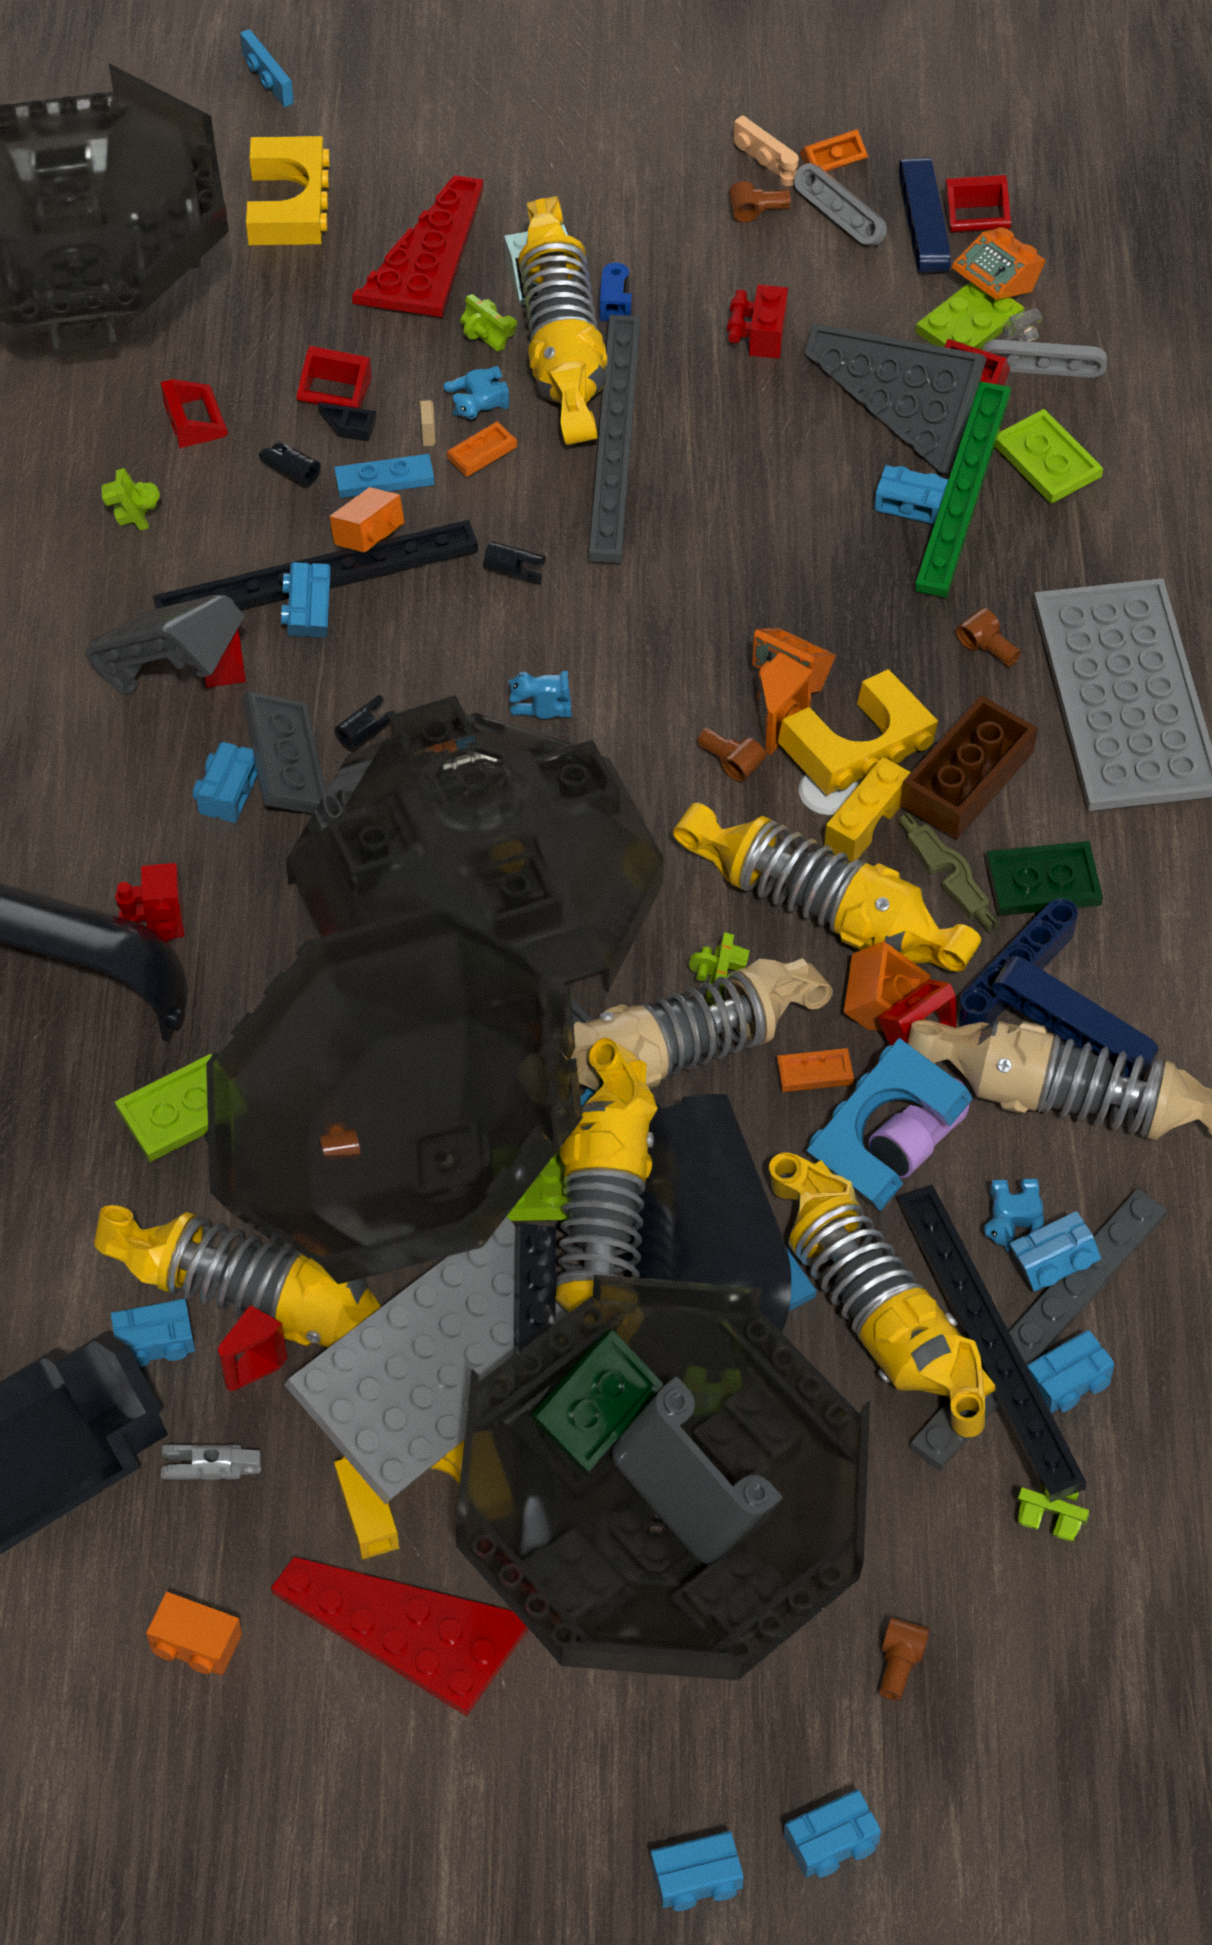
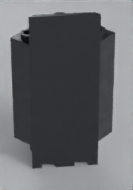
(70, 1432)

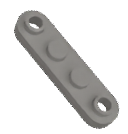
(840, 204)
(1050, 358)

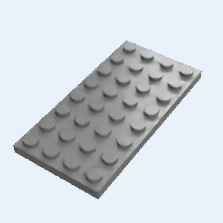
(1126, 694)
(402, 1377)

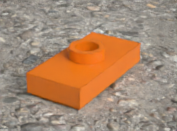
(481, 449)
(815, 1070)

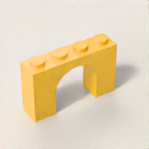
(299, 218)
(839, 762)
(369, 1515)

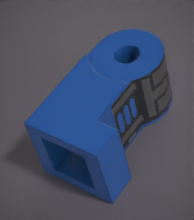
(614, 291)

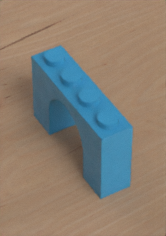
(897, 1076)

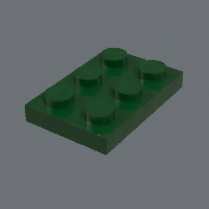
(1036, 875)
(597, 1400)

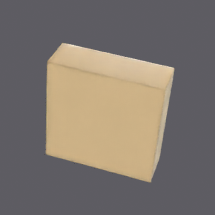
(428, 424)

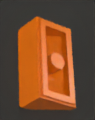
(835, 151)

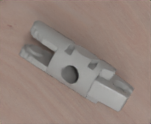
(210, 1462)

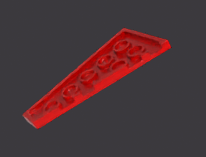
(426, 259)
(423, 1635)

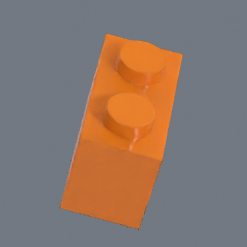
(367, 519)
(193, 1634)

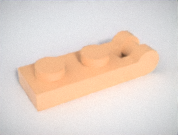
(766, 150)

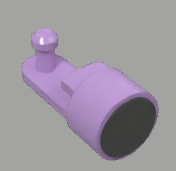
(909, 1138)

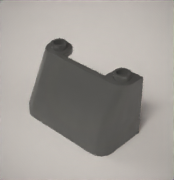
(183, 633)
(685, 1484)

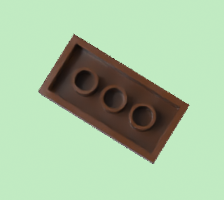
(968, 767)

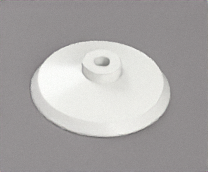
(818, 801)

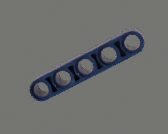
(924, 215)
(1044, 930)
(1070, 1013)

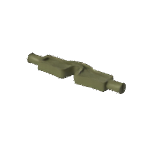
(957, 886)

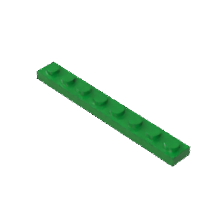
(963, 490)

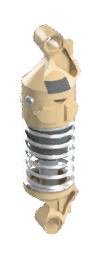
(681, 1030)
(1032, 1071)

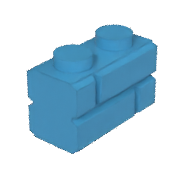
(910, 494)
(308, 600)
(226, 782)
(1055, 1251)
(155, 1331)
(1072, 1372)
(832, 1835)
(697, 1871)

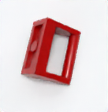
(977, 192)
(335, 367)
(190, 431)
(916, 1006)
(263, 1349)

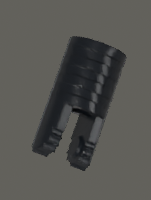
(291, 463)
(509, 561)
(362, 725)

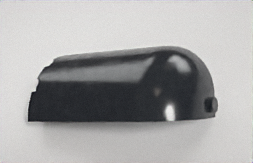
(101, 943)
(708, 1207)

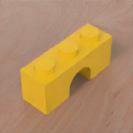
(856, 819)

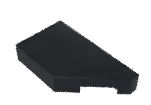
(348, 421)

